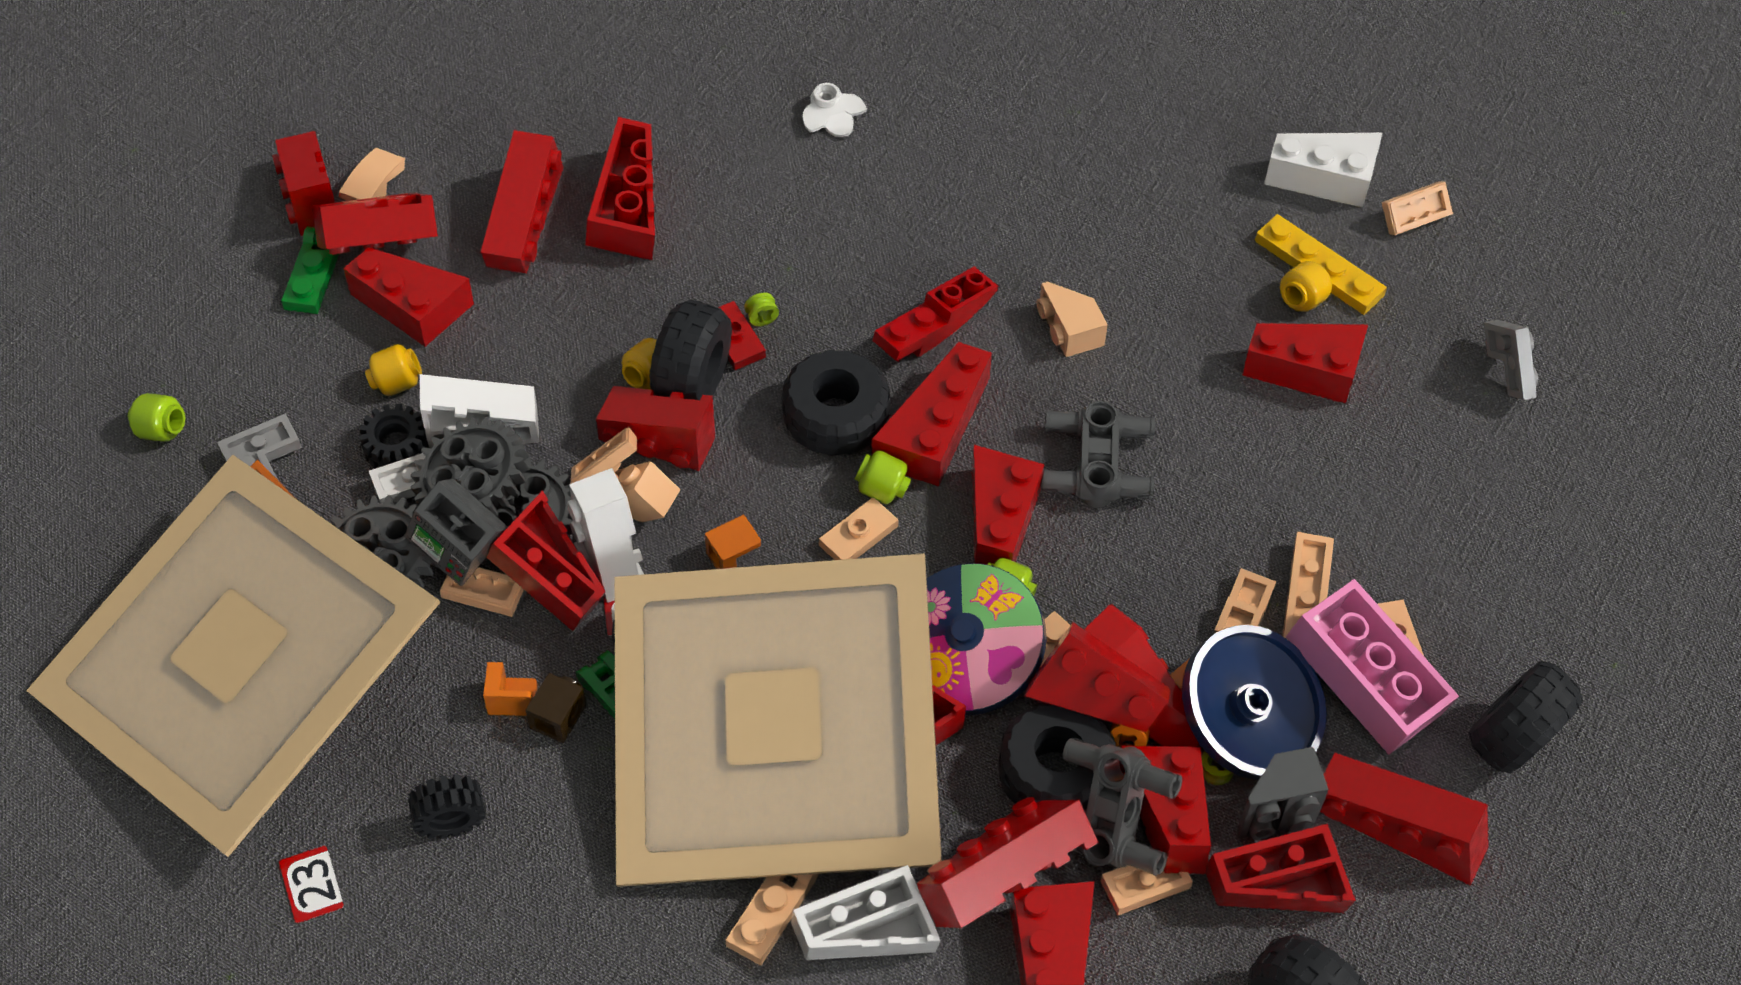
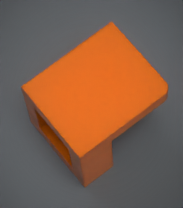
(730, 542)
(505, 694)

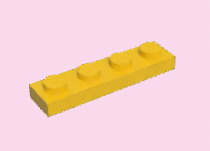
(1297, 246)

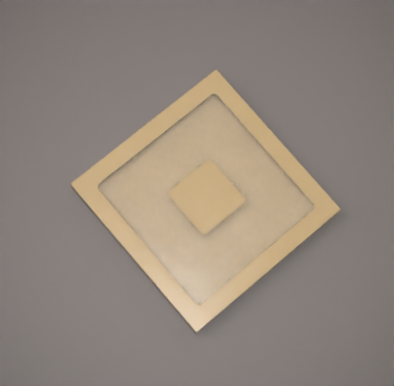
(232, 652)
(774, 721)

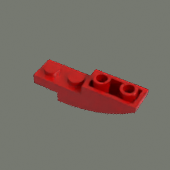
(939, 316)

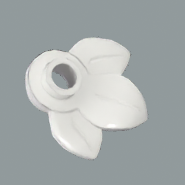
(832, 110)

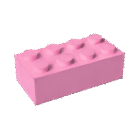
(1372, 666)

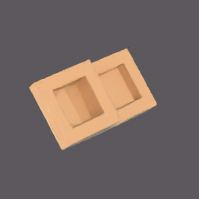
(372, 175)
(1247, 601)

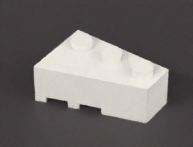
(1324, 164)
(455, 399)
(604, 528)
(867, 920)

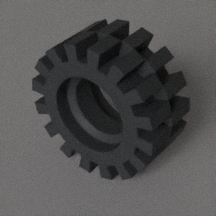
(388, 422)
(446, 806)

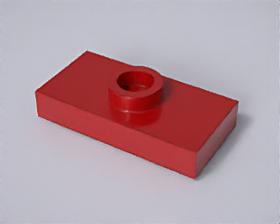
(745, 344)

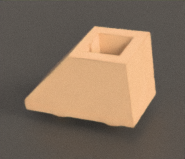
(1072, 319)
(647, 490)

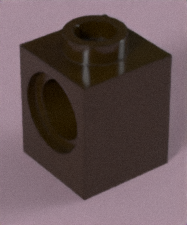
(556, 707)

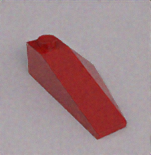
(1131, 641)

